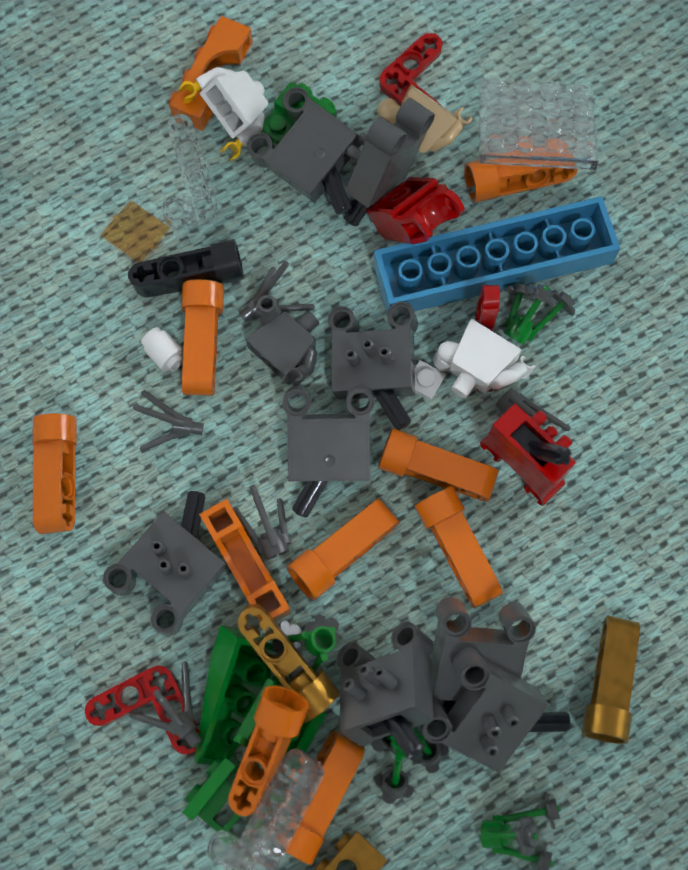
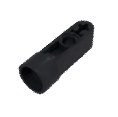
(220, 264)

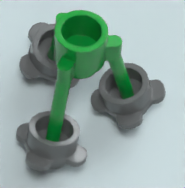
(395, 781)

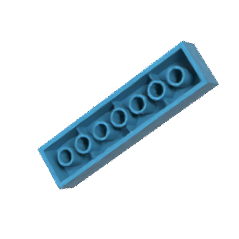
(497, 253)

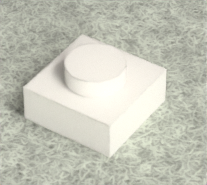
(427, 380)

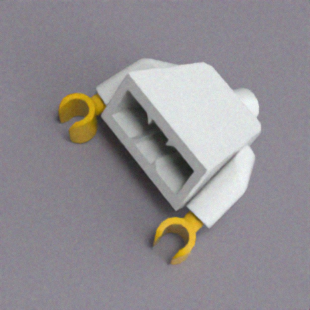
(234, 101)

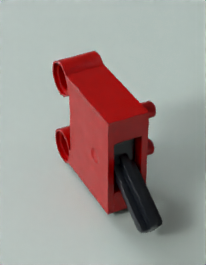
(531, 451)

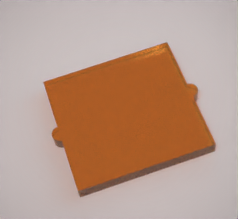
(135, 231)

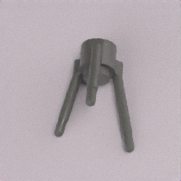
(511, 397)
(272, 541)

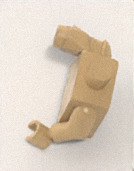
(445, 124)

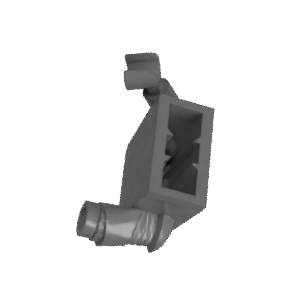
(284, 342)

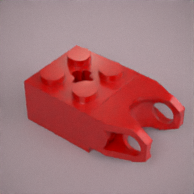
(414, 210)

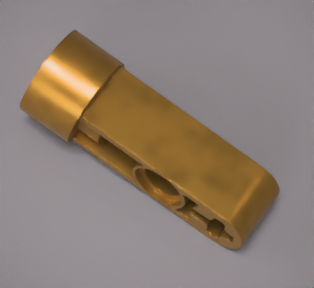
(312, 685)
(608, 713)

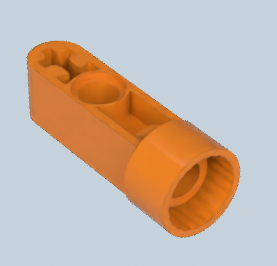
(501, 180)
(202, 305)
(436, 466)
(54, 472)
(444, 516)
(316, 569)
(277, 721)
(340, 762)

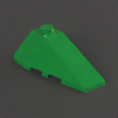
(231, 689)

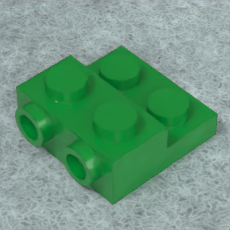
(279, 122)

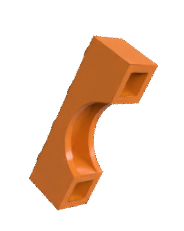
(225, 45)
(244, 560)

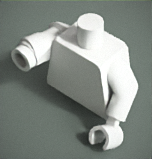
(481, 361)

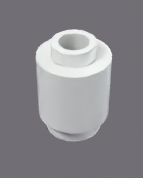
(162, 349)

